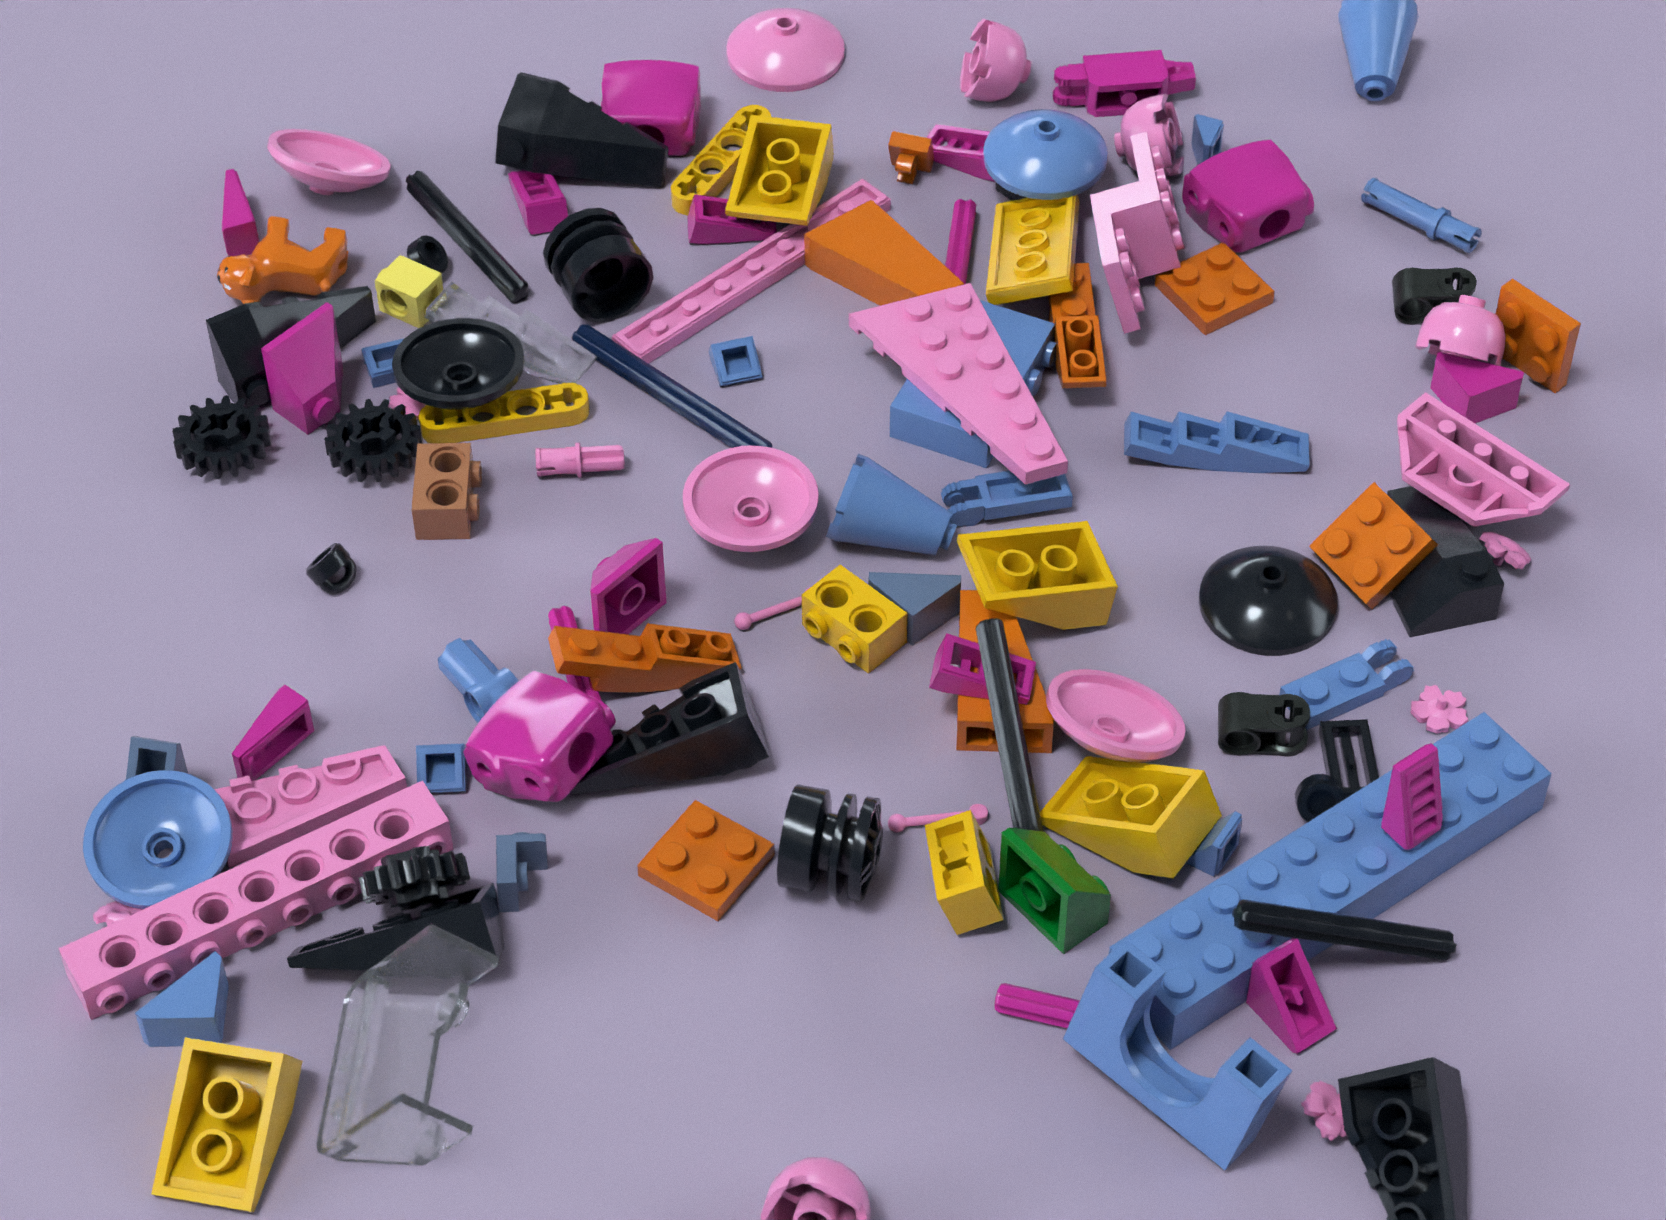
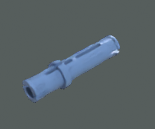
(1436, 222)

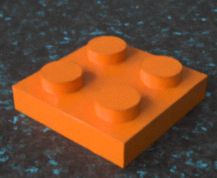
(1214, 288)
(1537, 335)
(1373, 545)
(706, 860)

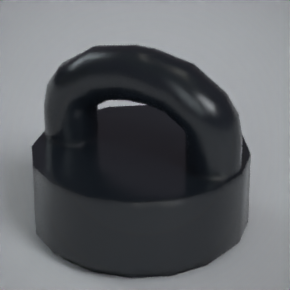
(429, 253)
(327, 564)
(1317, 795)

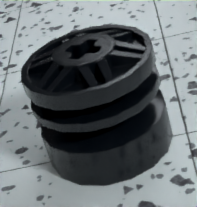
(598, 265)
(829, 842)

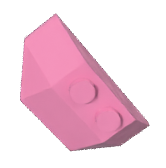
(1470, 467)

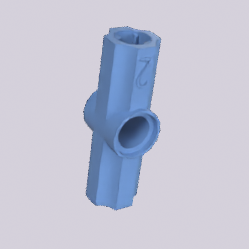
(474, 676)

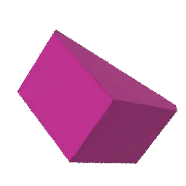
(1475, 387)
(1288, 997)

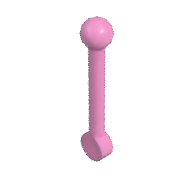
(744, 620)
(898, 822)

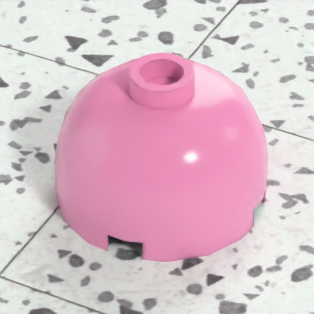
(995, 63)
(1162, 129)
(1463, 331)
(817, 1191)

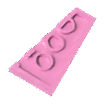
(302, 800)

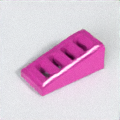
(965, 159)
(539, 204)
(237, 220)
(710, 225)
(964, 682)
(273, 734)
(1414, 798)

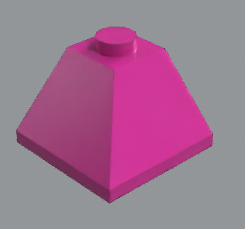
(306, 370)
(628, 587)

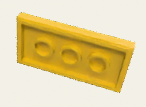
(1032, 249)

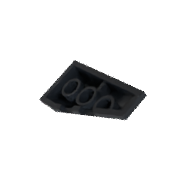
(562, 135)
(244, 330)
(1454, 582)
(694, 737)
(467, 914)
(1411, 1137)

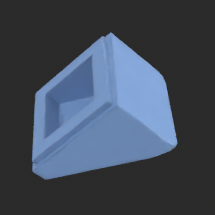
(1206, 137)
(735, 361)
(442, 767)
(1218, 845)

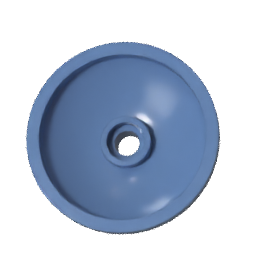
(1045, 154)
(143, 819)

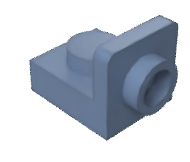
(514, 858)

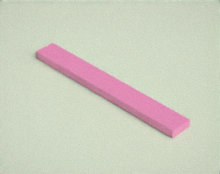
(736, 281)

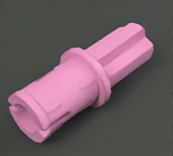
(579, 459)

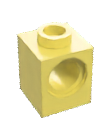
(407, 290)

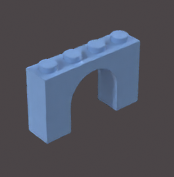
(924, 424)
(1118, 1038)

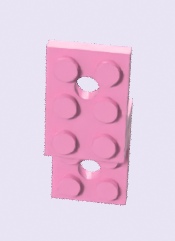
(1137, 231)

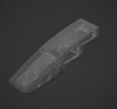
(546, 350)

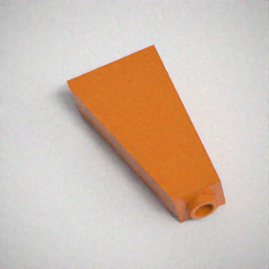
(875, 257)
(974, 714)

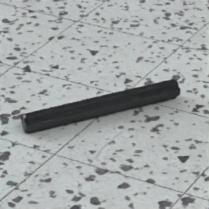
(467, 236)
(1008, 725)
(1343, 929)

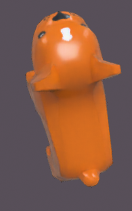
(284, 265)

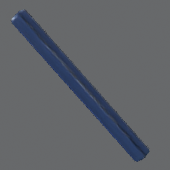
(667, 390)

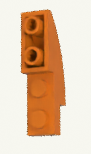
(1077, 334)
(650, 662)

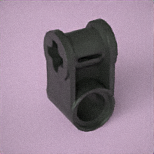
(1420, 290)
(1259, 724)

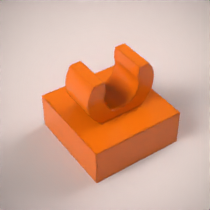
(909, 155)

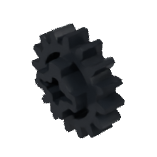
(218, 437)
(373, 440)
(414, 878)

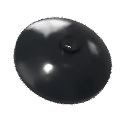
(458, 363)
(1268, 600)

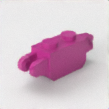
(1118, 80)

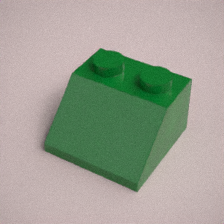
(1051, 888)

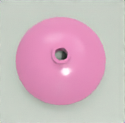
(785, 50)
(327, 160)
(750, 498)
(1114, 716)

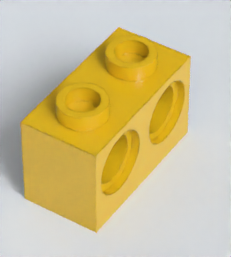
(854, 619)
(963, 872)

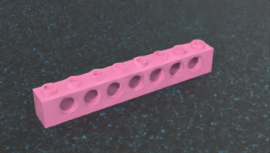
(290, 880)

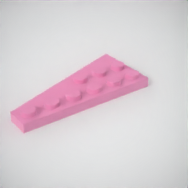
(964, 367)

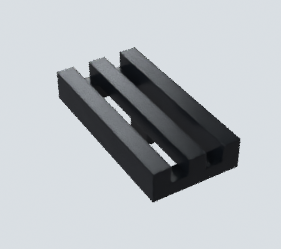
(1343, 728)

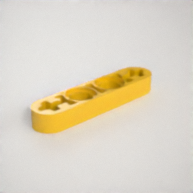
(716, 157)
(505, 418)

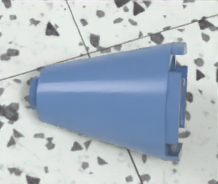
(1377, 42)
(888, 513)

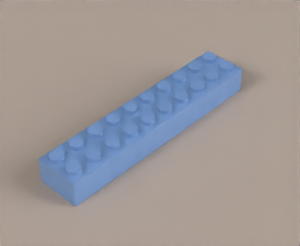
(1334, 866)

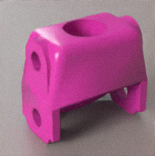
(655, 98)
(1247, 195)
(539, 739)

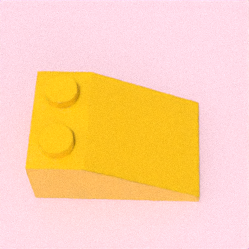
(781, 170)
(1042, 574)
(1134, 813)
(225, 1123)

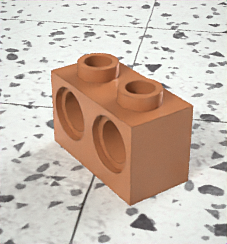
(444, 491)

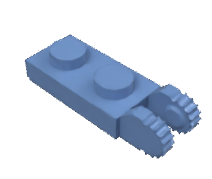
(1003, 496)
(1350, 682)

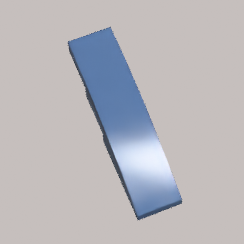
(1226, 446)

